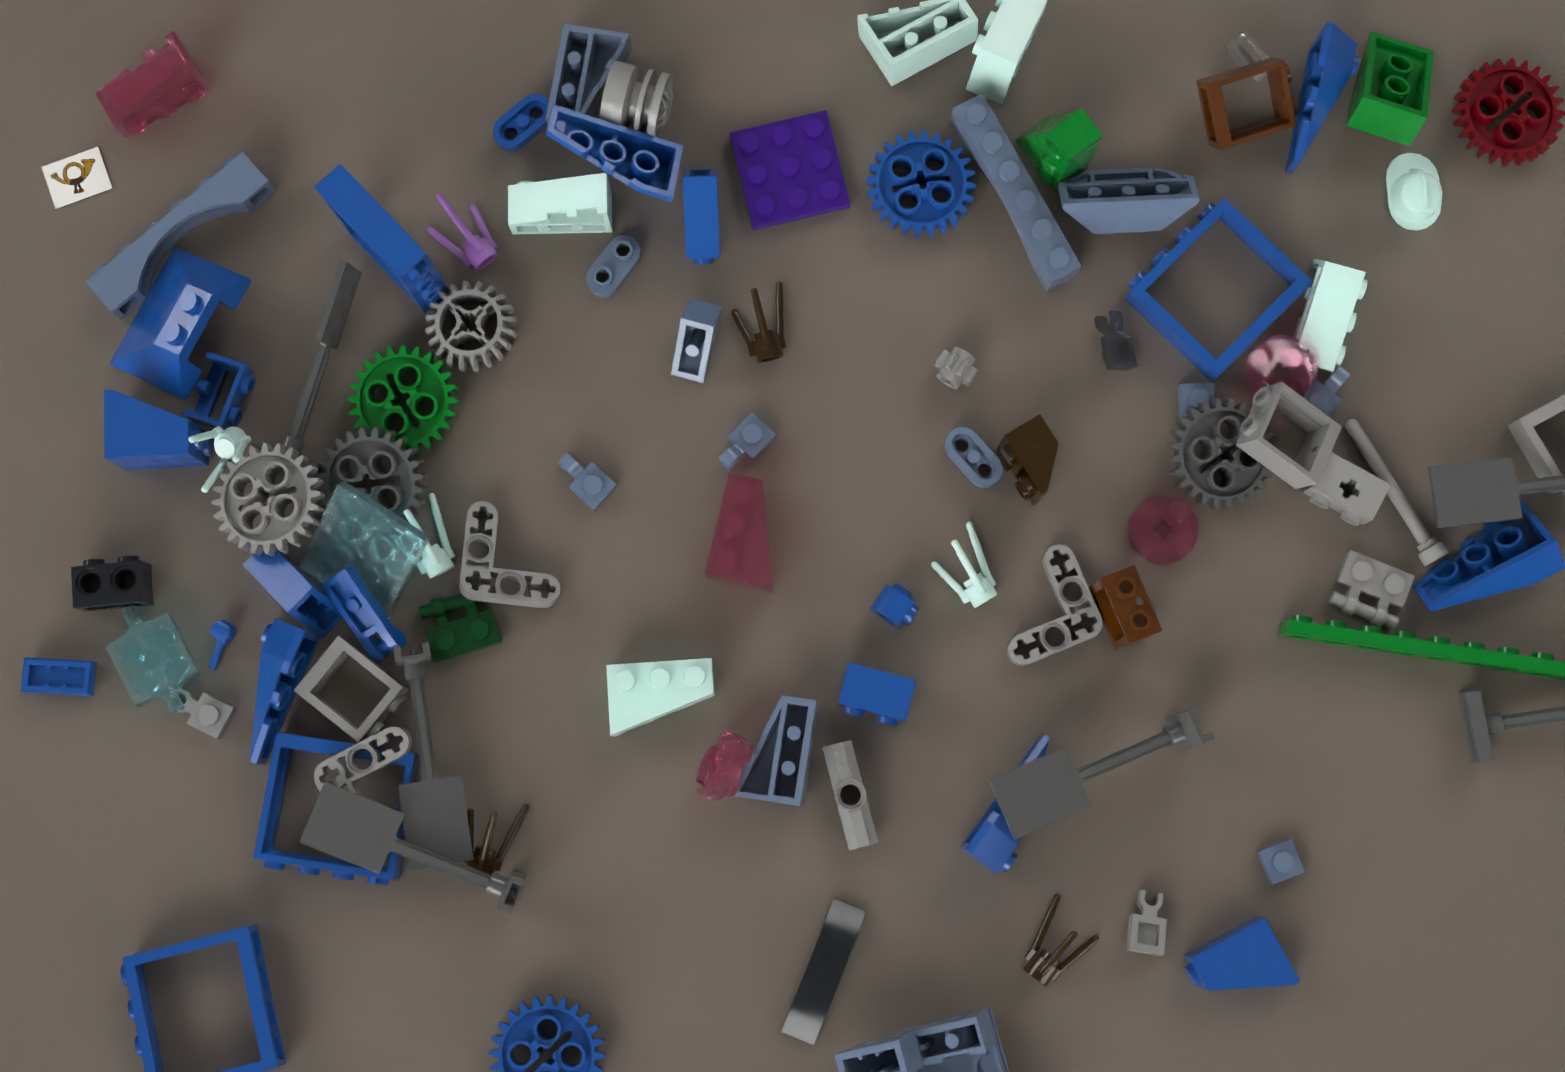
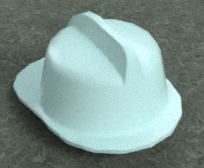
(1413, 191)

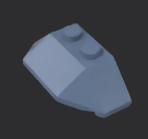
(1127, 199)

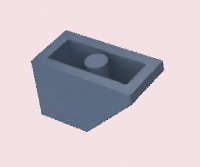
(696, 339)

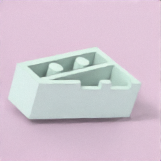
(917, 36)
(655, 689)

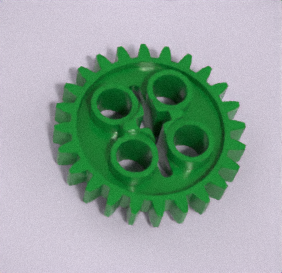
(430, 384)

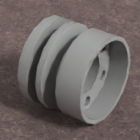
(635, 101)

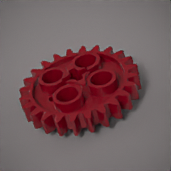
(1488, 90)

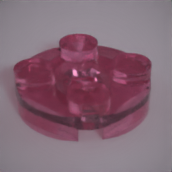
(1292, 355)
(1176, 515)
(722, 767)

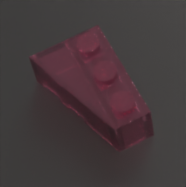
(153, 88)
(741, 536)

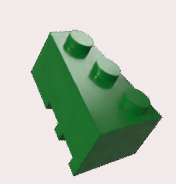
(1061, 146)

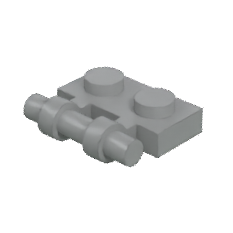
(1374, 580)

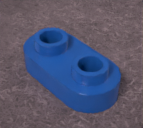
(520, 121)

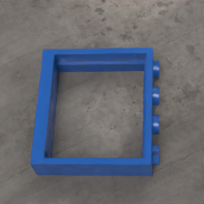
(382, 237)
(1174, 331)
(273, 803)
(257, 988)

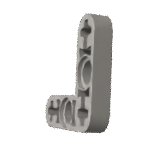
(484, 568)
(1071, 610)
(345, 760)

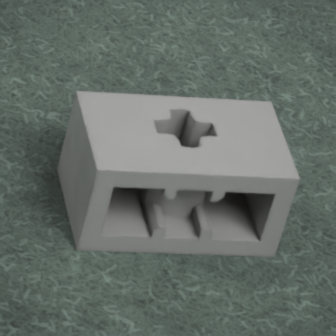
(1364, 491)

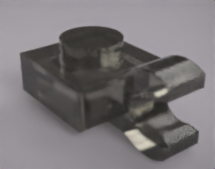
(1116, 346)

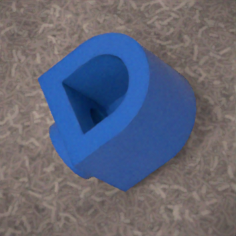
(895, 605)

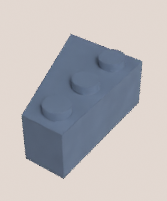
(584, 65)
(783, 754)

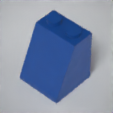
(149, 437)

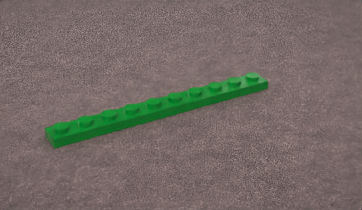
(1435, 648)

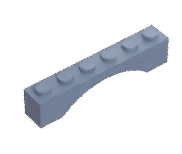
(1038, 230)
(128, 277)

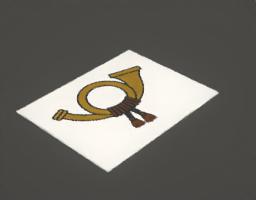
(76, 177)

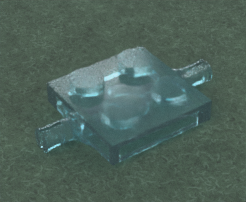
(153, 659)

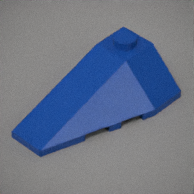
(1494, 562)
(281, 668)
(991, 838)

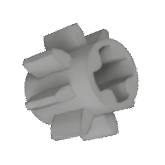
(956, 367)

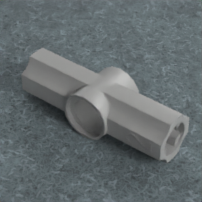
(855, 818)

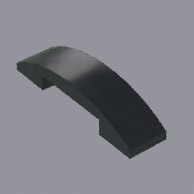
(823, 971)

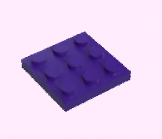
(789, 170)

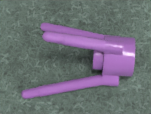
(478, 251)

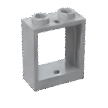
(1532, 445)
(1315, 448)
(327, 667)

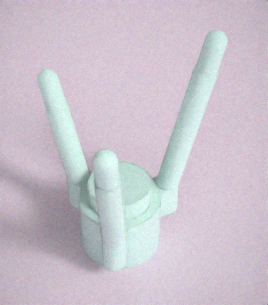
(228, 445)
(434, 559)
(979, 587)

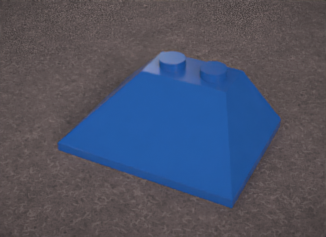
(174, 319)

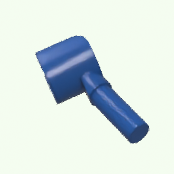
(224, 633)

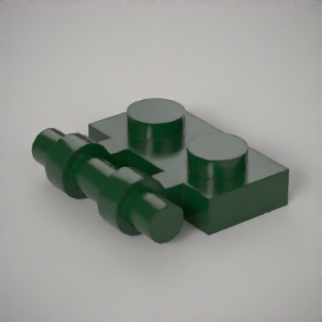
(462, 635)

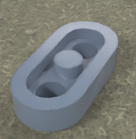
(614, 265)
(976, 455)

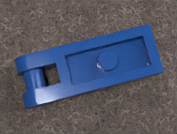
(363, 614)

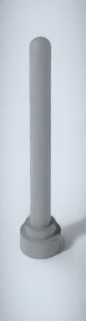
(1428, 547)

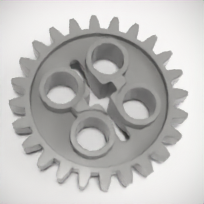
(275, 528)

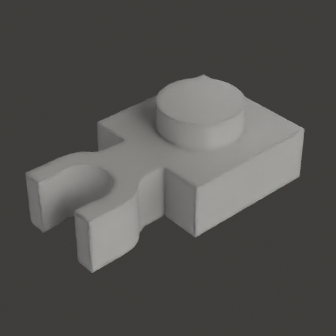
(207, 713)
(1145, 929)

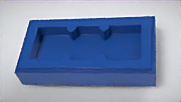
(58, 676)

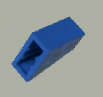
(701, 215)
(294, 591)
(1241, 959)

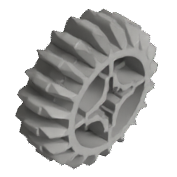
(479, 316)

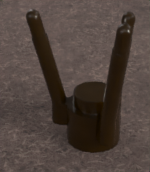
(766, 344)
(483, 855)
(1045, 965)

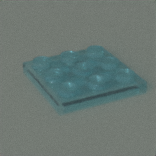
(368, 537)

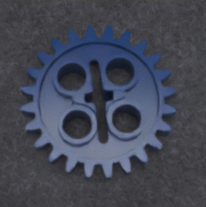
(927, 212)
(526, 1030)

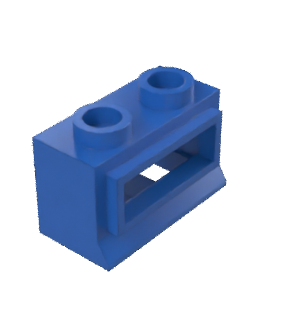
(211, 388)

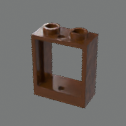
(1214, 108)
(1121, 615)

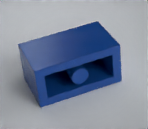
(876, 693)

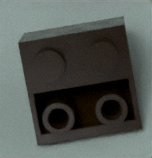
(1030, 456)

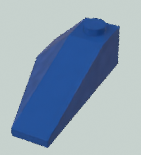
(1327, 70)
(628, 155)

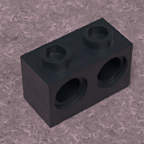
(112, 590)

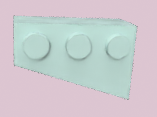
(1003, 46)
(561, 206)
(1330, 311)

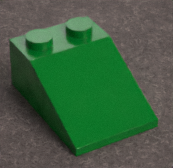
(1391, 89)

